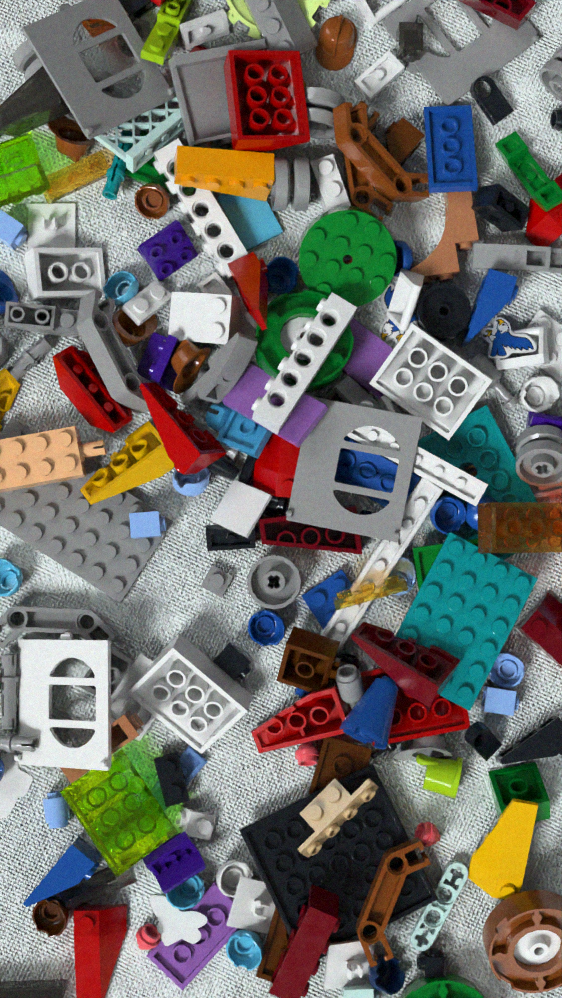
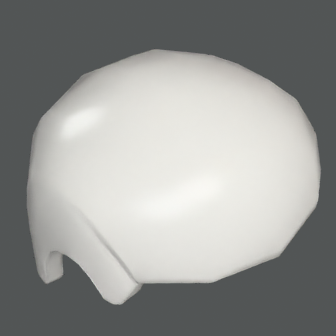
(539, 394)
(229, 875)

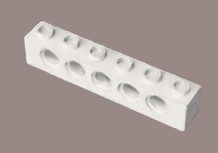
(200, 225)
(273, 416)

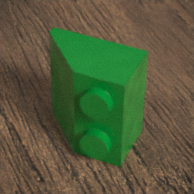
(520, 783)

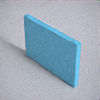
(251, 219)

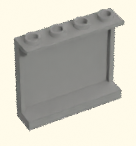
(202, 92)

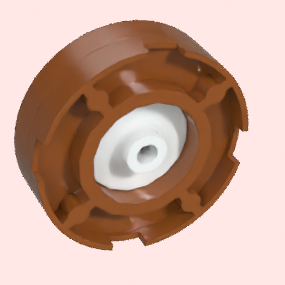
(526, 941)

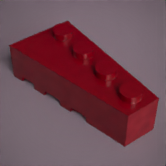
(281, 532)

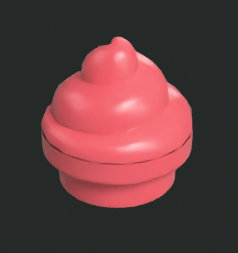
(307, 754)
(427, 834)
(148, 937)

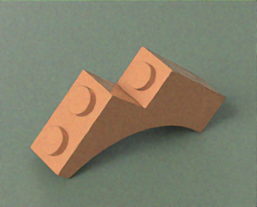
(459, 232)
(122, 732)

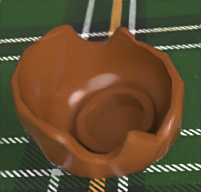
(152, 201)

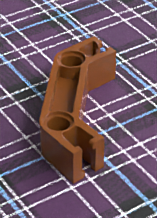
(372, 158)
(359, 185)
(384, 895)

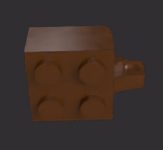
(309, 660)

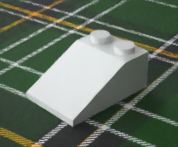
(64, 273)
(204, 317)

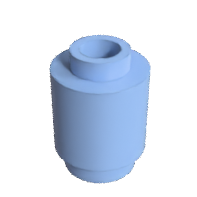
(56, 810)

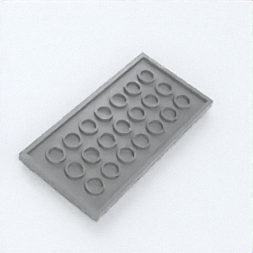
(80, 536)

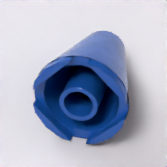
(373, 714)

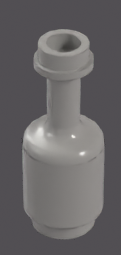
(485, 365)
(350, 684)

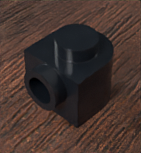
(432, 963)

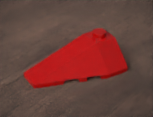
(252, 286)
(183, 441)
(276, 467)
(306, 720)
(97, 943)

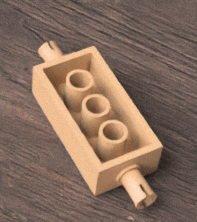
(44, 458)

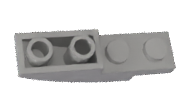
(517, 258)
(41, 319)
(223, 374)

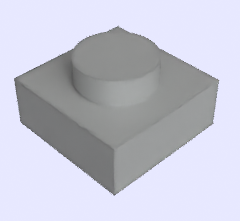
(216, 581)

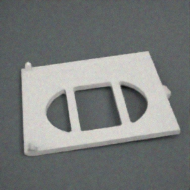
(35, 670)

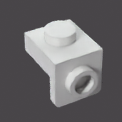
(194, 823)

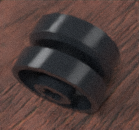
(454, 306)

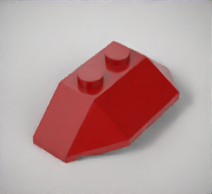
(544, 227)
(87, 391)

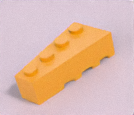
(225, 171)

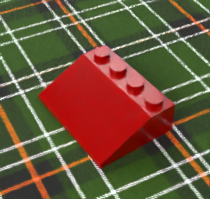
(265, 99)
(414, 718)

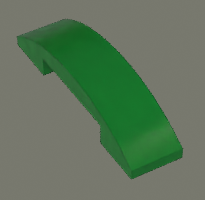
(528, 172)

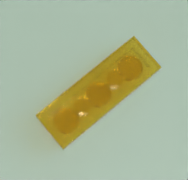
(76, 176)
(369, 592)

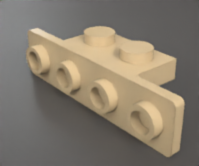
(331, 810)

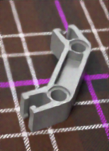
(108, 351)
(53, 621)

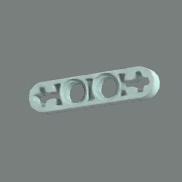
(442, 907)

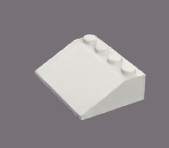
(431, 381)
(190, 694)

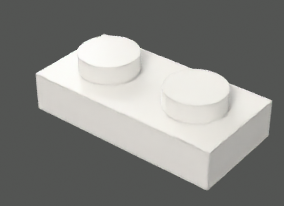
(204, 29)
(379, 75)
(147, 302)

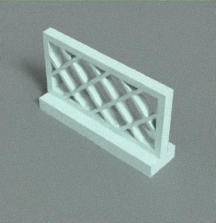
(146, 145)

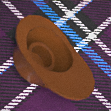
(336, 43)
(70, 138)
(129, 331)
(187, 363)

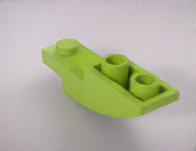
(166, 31)

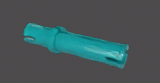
(116, 174)

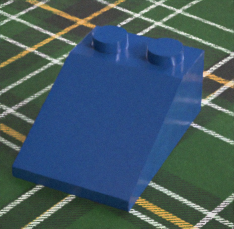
(493, 295)
(74, 865)

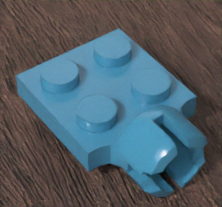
(237, 430)

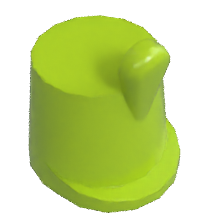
(441, 774)

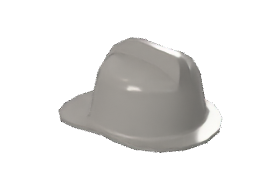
(431, 746)

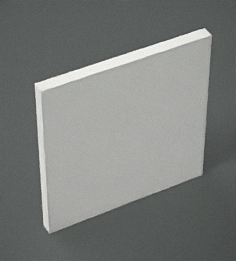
(51, 225)
(240, 508)
(251, 906)
(346, 964)

